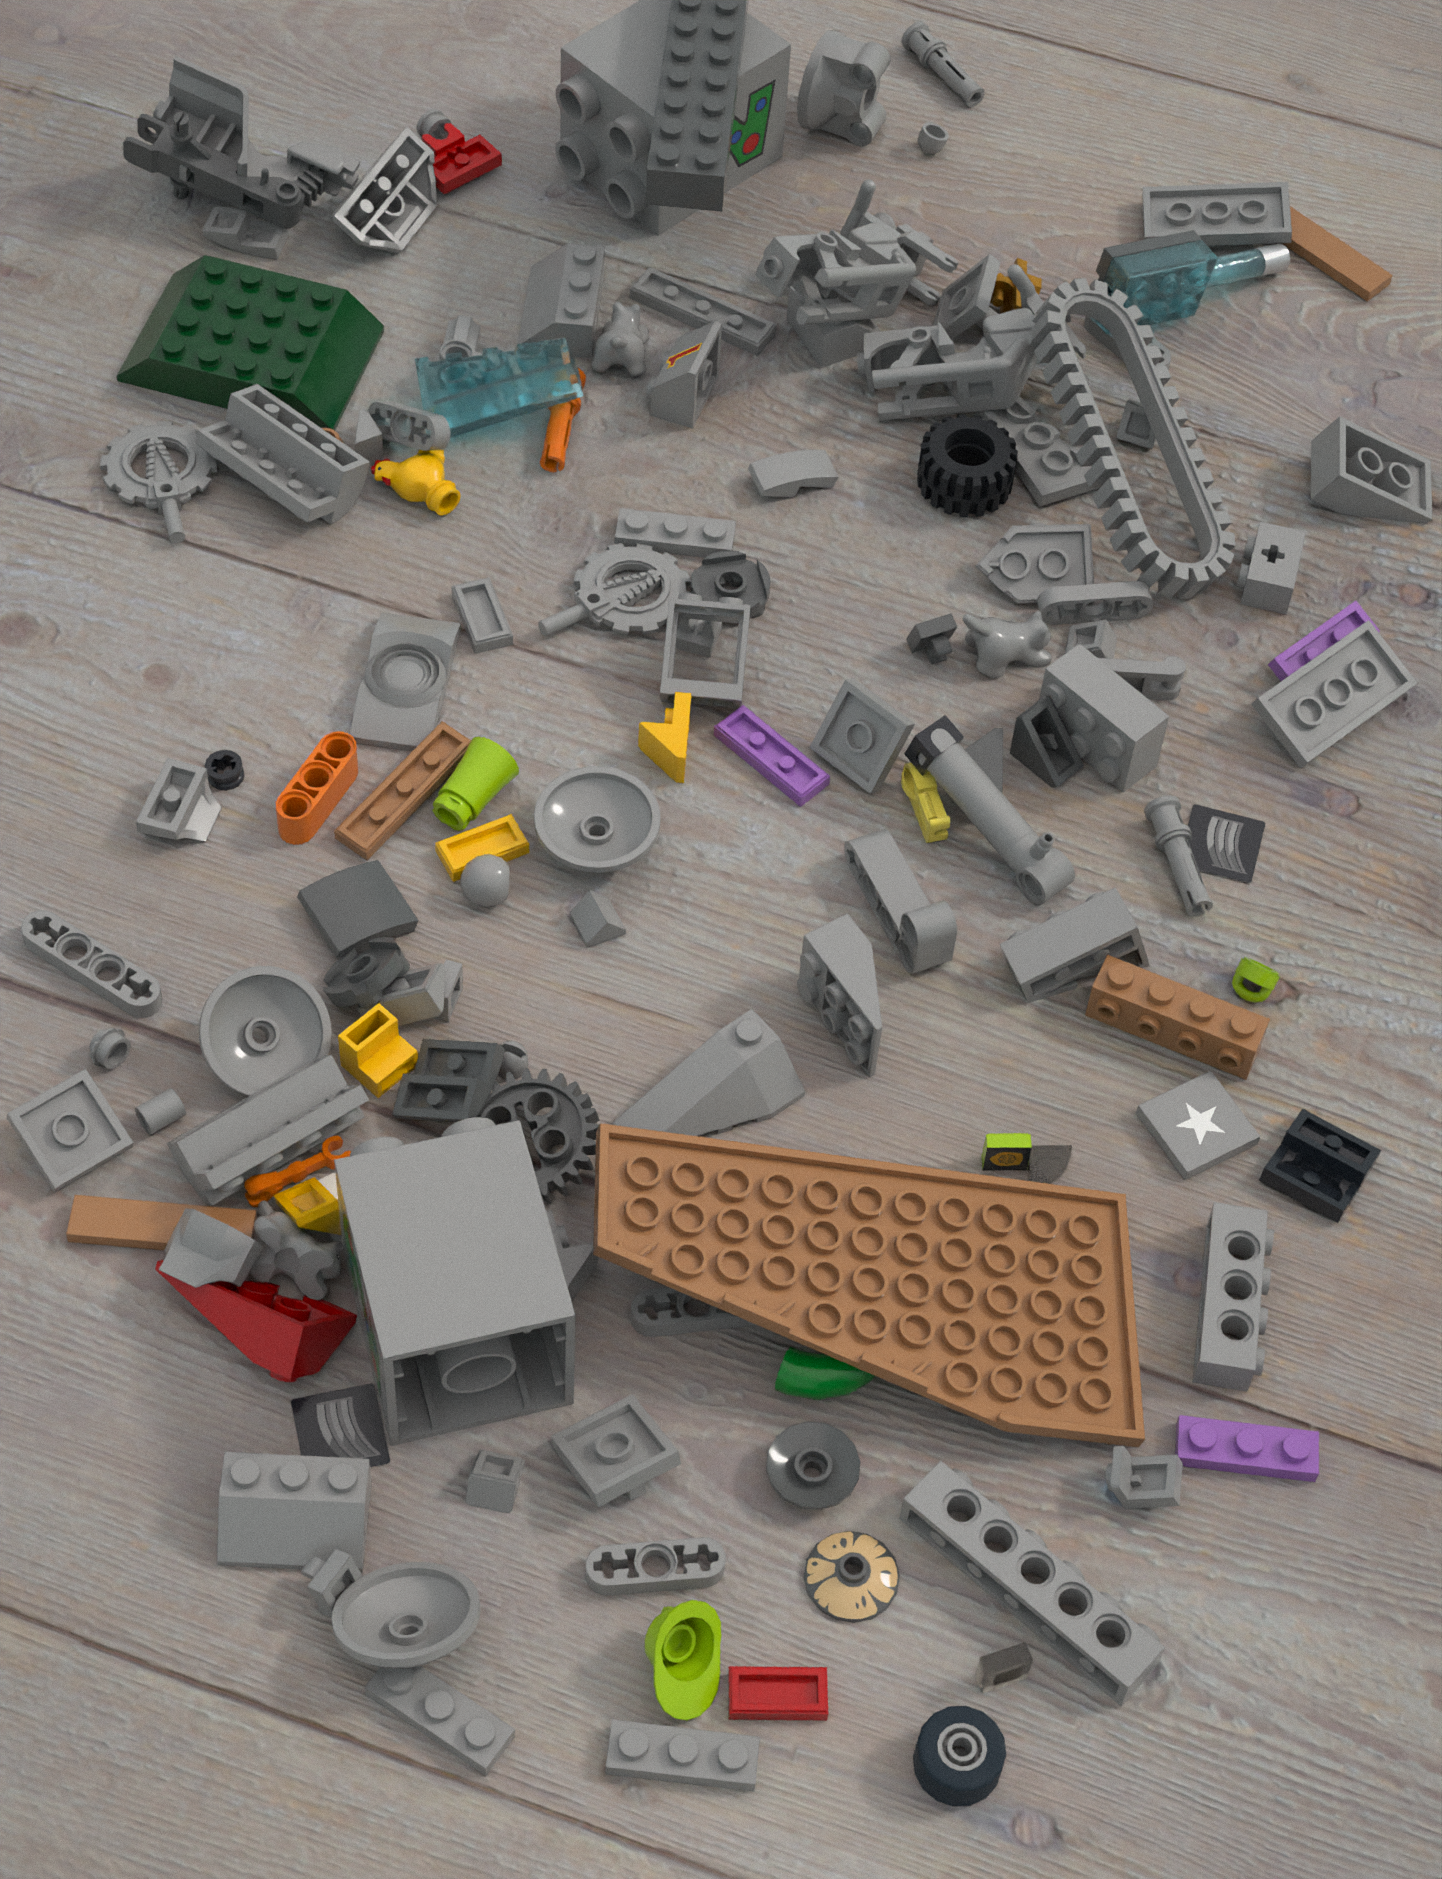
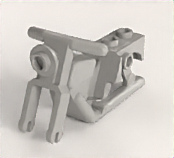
(859, 263)
(979, 378)

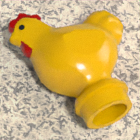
(420, 480)

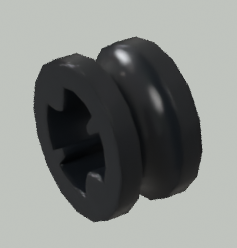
(230, 778)

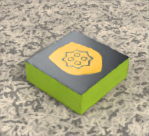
(1006, 1151)

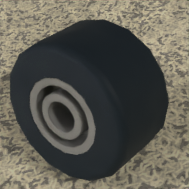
(957, 1774)

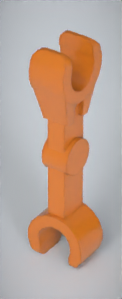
(264, 1186)

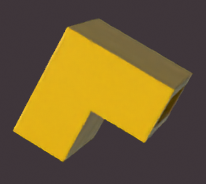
(376, 1051)

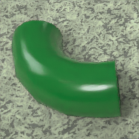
(818, 1376)

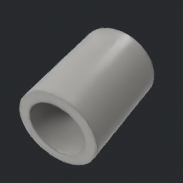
(160, 1111)

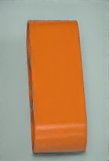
(317, 788)

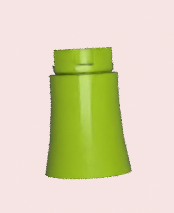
(474, 783)

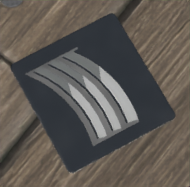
(1225, 842)
(341, 1425)

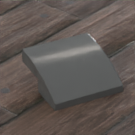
(357, 907)
(449, 1080)

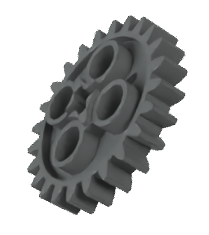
(567, 1124)

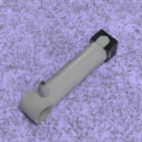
(1038, 866)

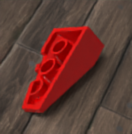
(268, 1328)

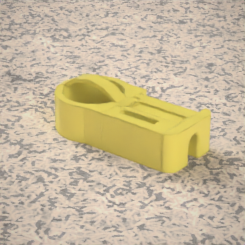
(925, 803)

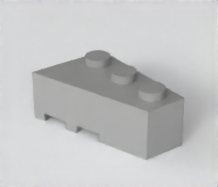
(1073, 946)

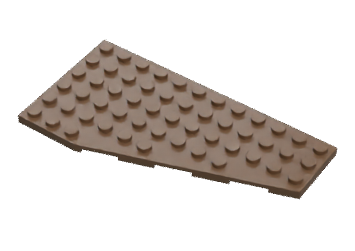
(925, 1276)

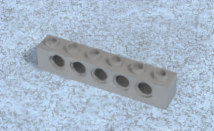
(1114, 1670)

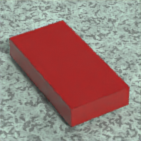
(777, 1693)

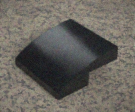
(1320, 1165)

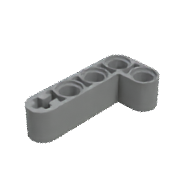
(917, 930)

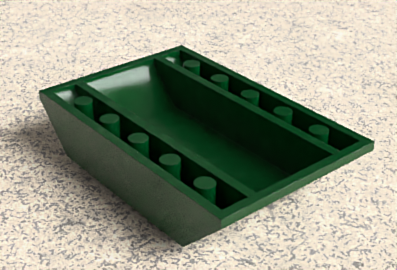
(249, 326)

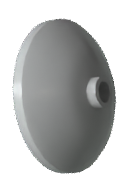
(597, 803)
(281, 1006)
(406, 1615)

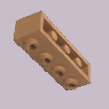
(1177, 1017)

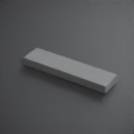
(701, 308)

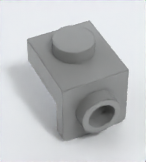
(1145, 1479)

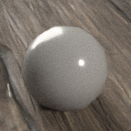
(486, 880)

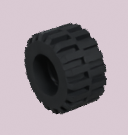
(967, 465)

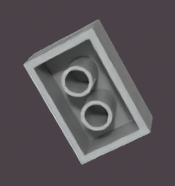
(1105, 717)

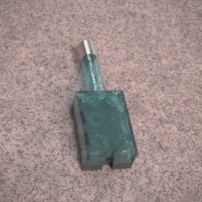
(1173, 270)

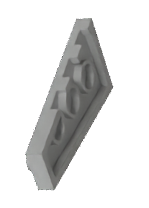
(1043, 459)

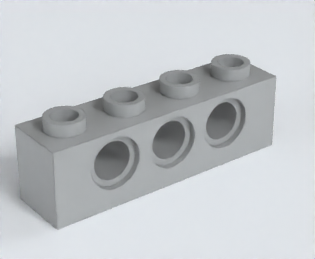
(1218, 1358)

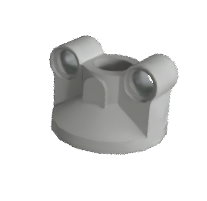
(843, 87)

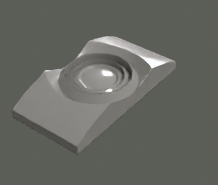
(404, 681)

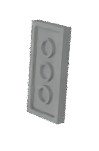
(1220, 212)
(1334, 693)

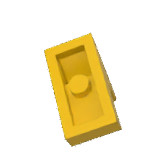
(668, 741)

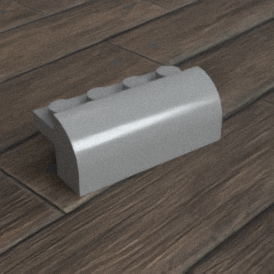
(286, 455)
(267, 1129)

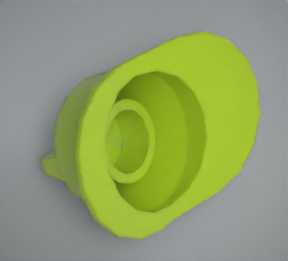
(685, 1658)

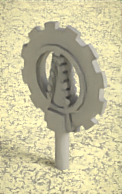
(164, 484)
(612, 601)

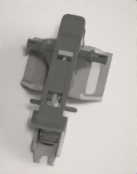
(206, 146)

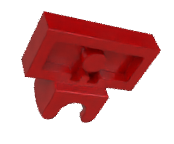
(460, 160)

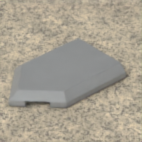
(1039, 558)

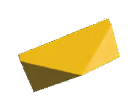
(311, 1206)

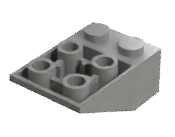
(842, 985)

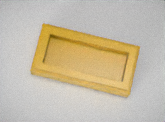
(497, 838)

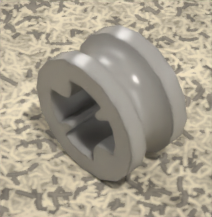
(433, 123)

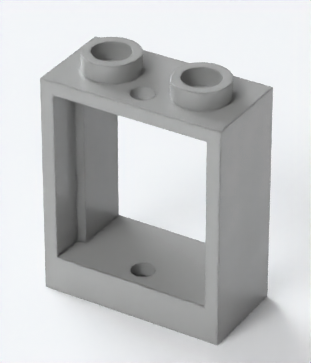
(705, 692)

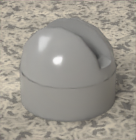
(932, 138)
(511, 1060)

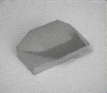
(180, 804)
(208, 1251)

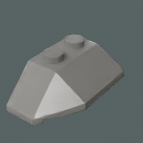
(391, 196)

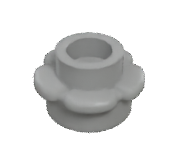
(109, 1048)

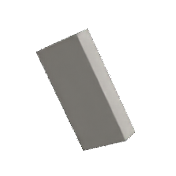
(482, 615)

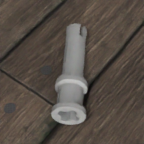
(934, 56)
(1174, 840)

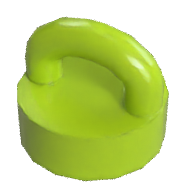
(1257, 973)

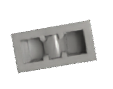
(1272, 567)

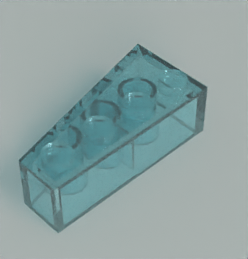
(498, 383)

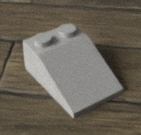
(1369, 475)

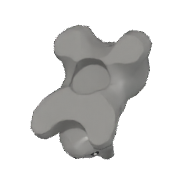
(622, 341)
(1007, 641)
(294, 1253)

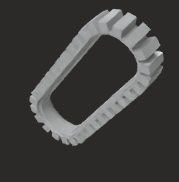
(1098, 449)

